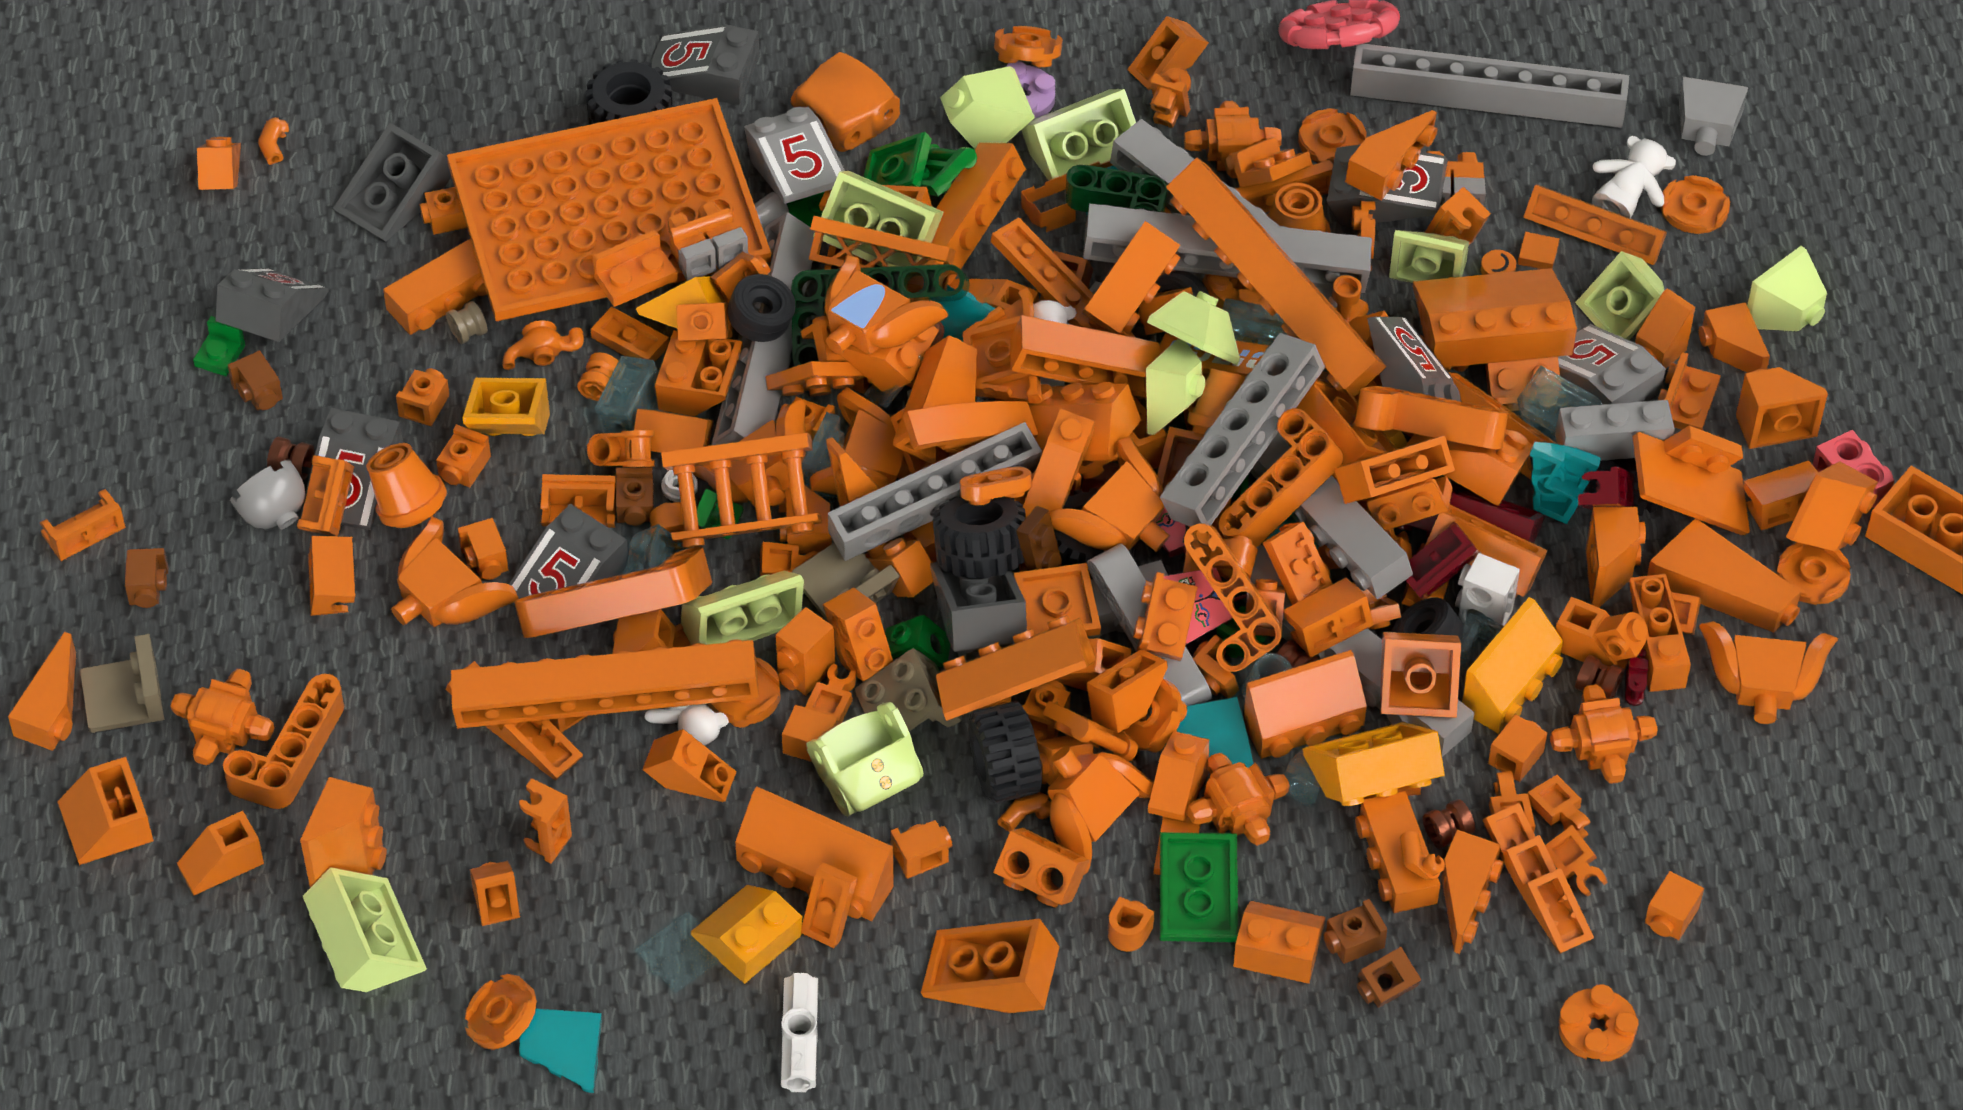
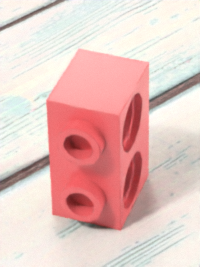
(1858, 455)

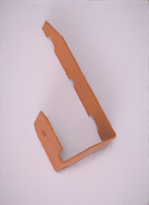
(1054, 217)

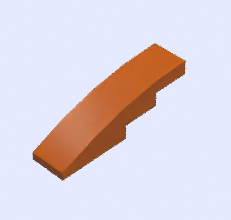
(965, 423)
(538, 743)
(1537, 878)

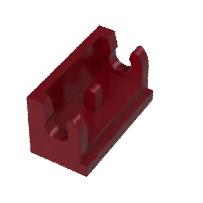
(1613, 489)
(1441, 560)

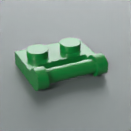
(944, 166)

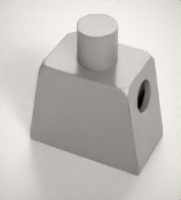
(1710, 112)

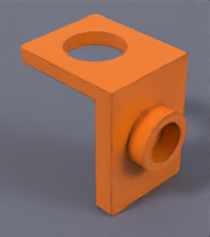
(703, 321)

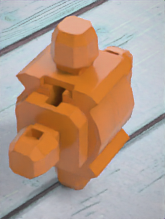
(1228, 133)
(222, 716)
(1603, 733)
(1238, 798)

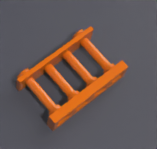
(756, 455)

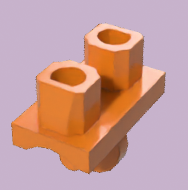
(1170, 96)

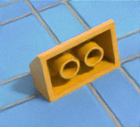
(1513, 667)
(1376, 762)

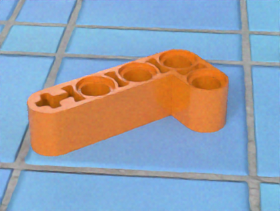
(1430, 416)
(1250, 514)
(1226, 592)
(294, 740)

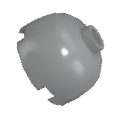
(271, 497)

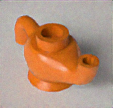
(540, 341)

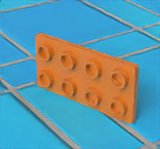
(1693, 477)

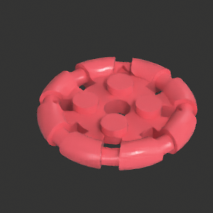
(1338, 24)

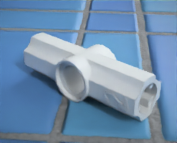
(799, 1051)

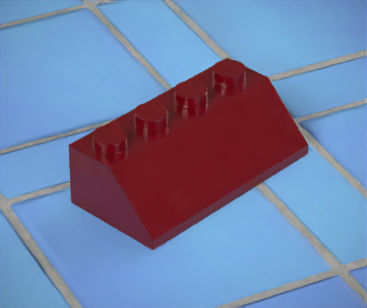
(1508, 516)

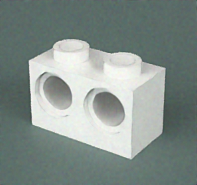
(1487, 589)

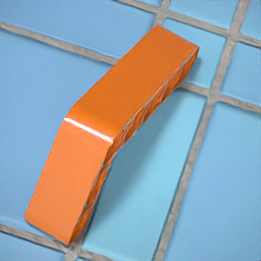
(672, 583)

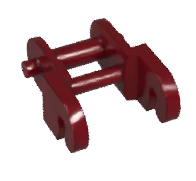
(1636, 679)

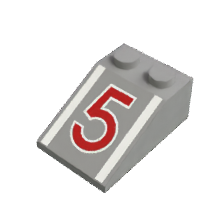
(793, 154)
(1612, 367)

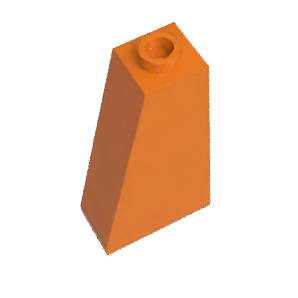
(944, 378)
(1726, 578)

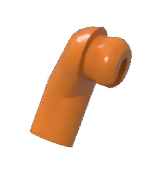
(268, 139)
(1022, 807)
(1424, 866)

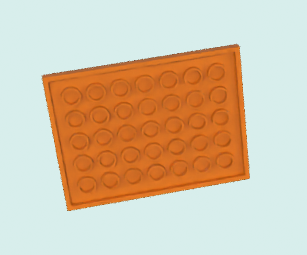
(563, 196)

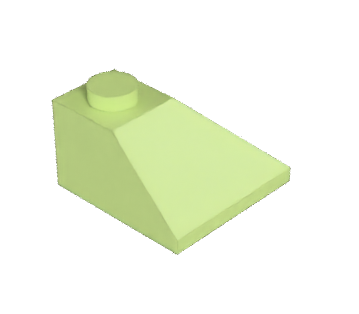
(988, 106)
(1427, 256)
(1788, 294)
(1622, 296)
(1199, 324)
(1172, 384)

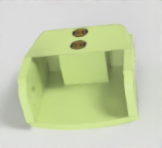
(866, 759)

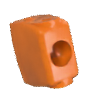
(848, 101)

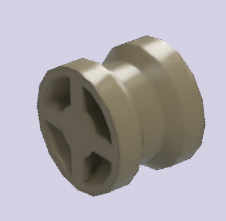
(466, 322)

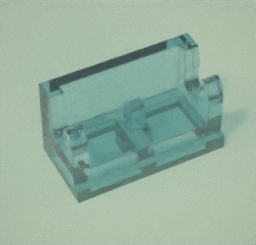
(627, 390)

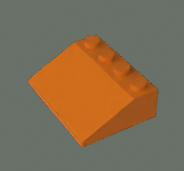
(1496, 317)

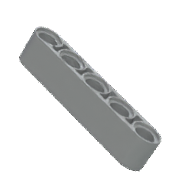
(1122, 588)

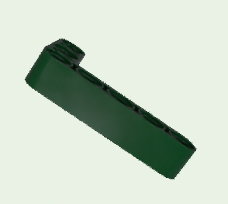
(1115, 188)
(898, 281)

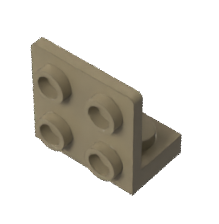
(829, 576)
(911, 688)
(123, 691)

